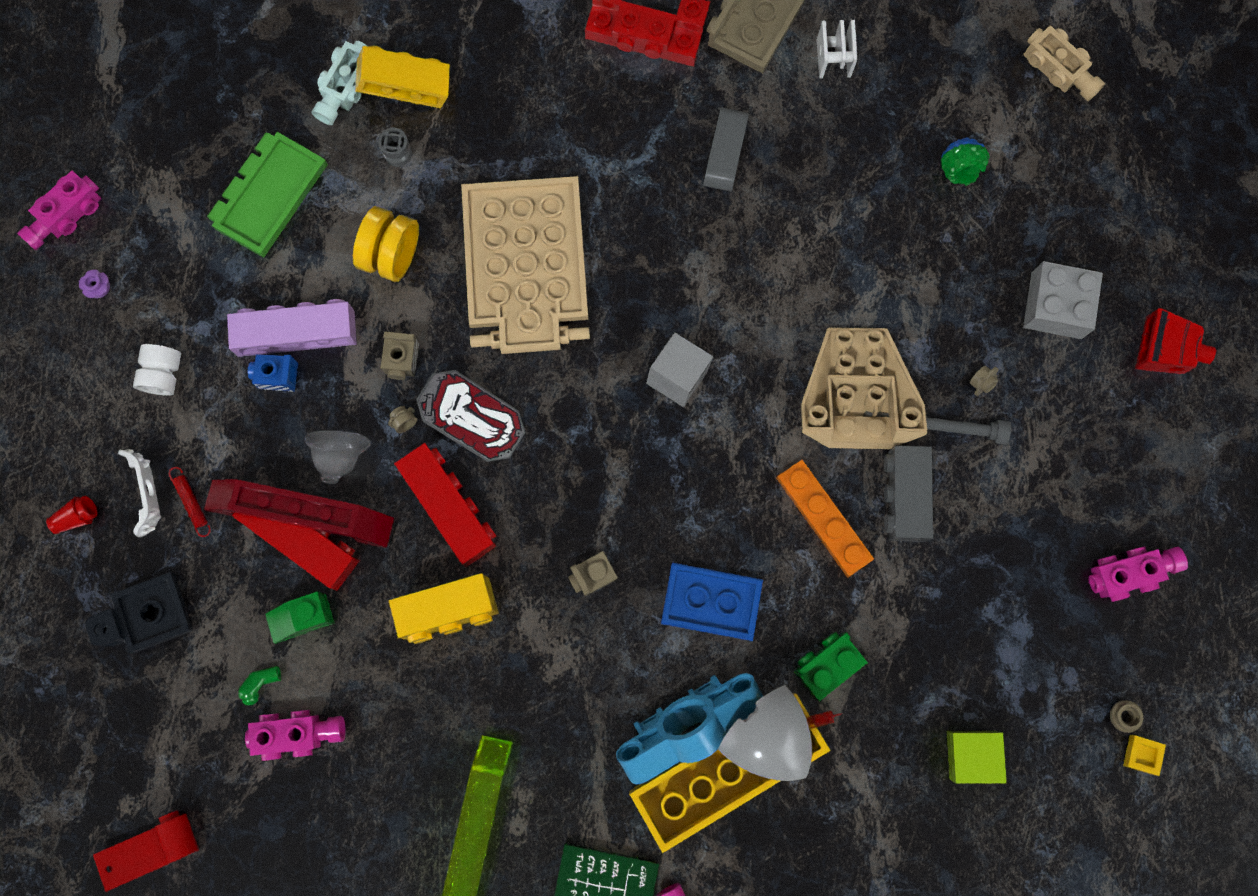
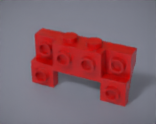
(648, 29)

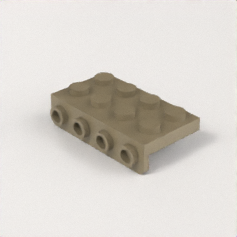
(752, 29)

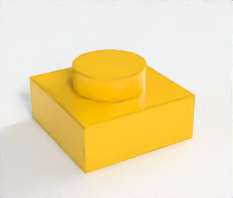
(1144, 755)

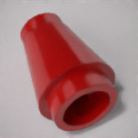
(74, 514)

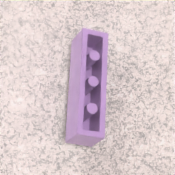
(291, 328)

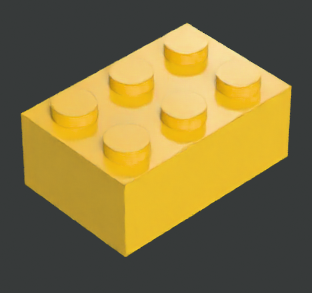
(444, 608)

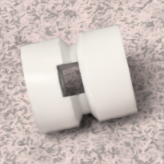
(157, 369)

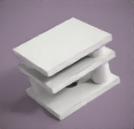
(844, 48)

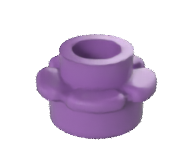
(101, 287)

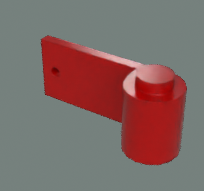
(146, 851)

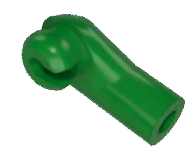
(249, 689)

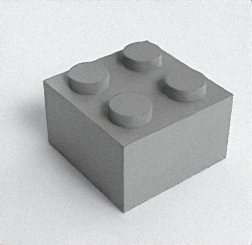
(1063, 300)

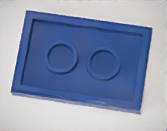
(712, 602)

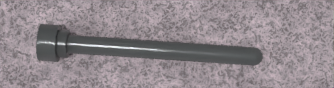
(997, 431)

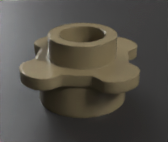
(984, 380)

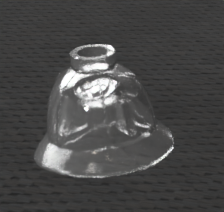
(335, 452)

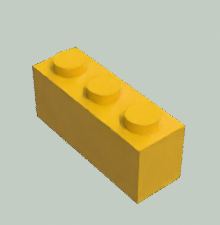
(402, 76)

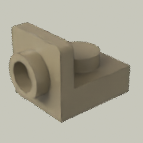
(592, 574)

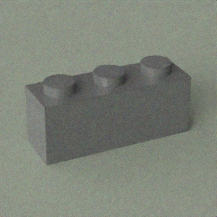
(909, 494)

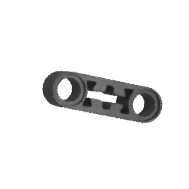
(726, 149)

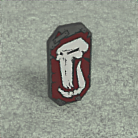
(470, 415)

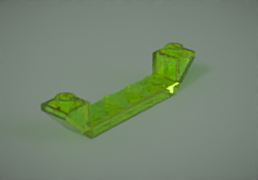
(477, 817)

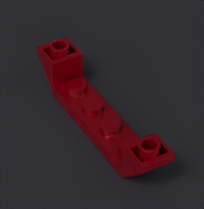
(299, 509)

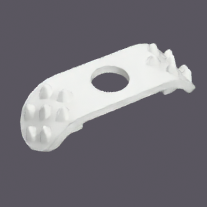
(150, 513)

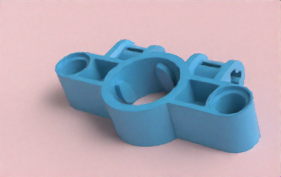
(660, 735)

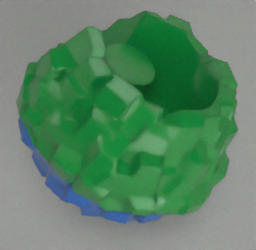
(964, 161)

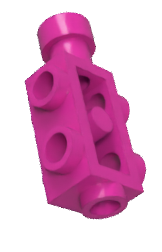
(61, 209)
(1133, 571)
(282, 734)

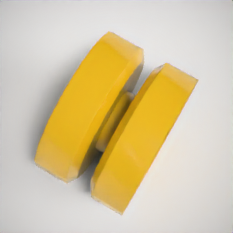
(385, 243)

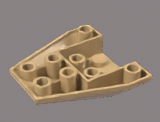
(859, 374)

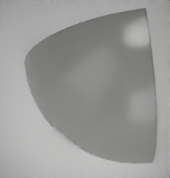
(772, 739)

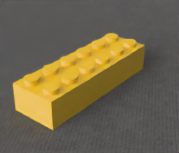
(701, 792)

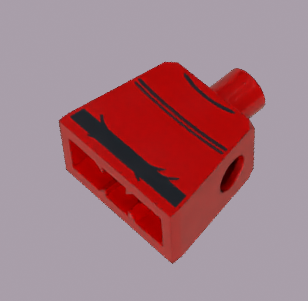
(1172, 344)

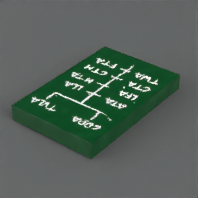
(604, 874)

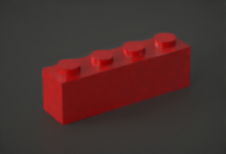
(445, 504)
(307, 548)

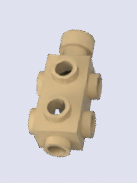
(1062, 62)

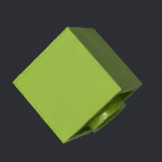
(976, 757)

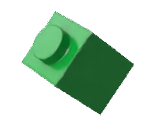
(299, 617)

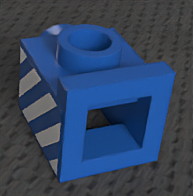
(281, 378)

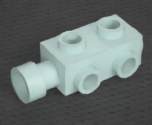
(338, 80)

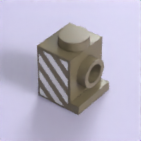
(404, 366)

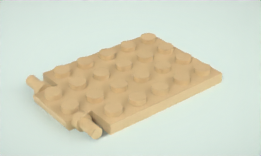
(524, 263)

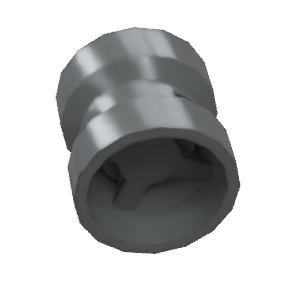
(395, 153)

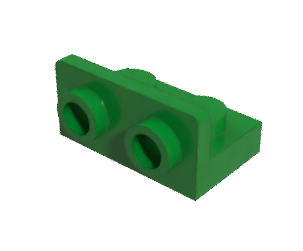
(830, 666)

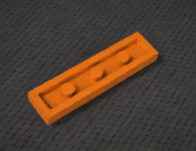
(825, 518)

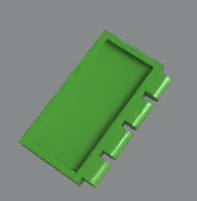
(269, 193)

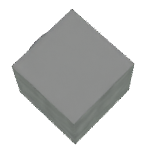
(679, 369)

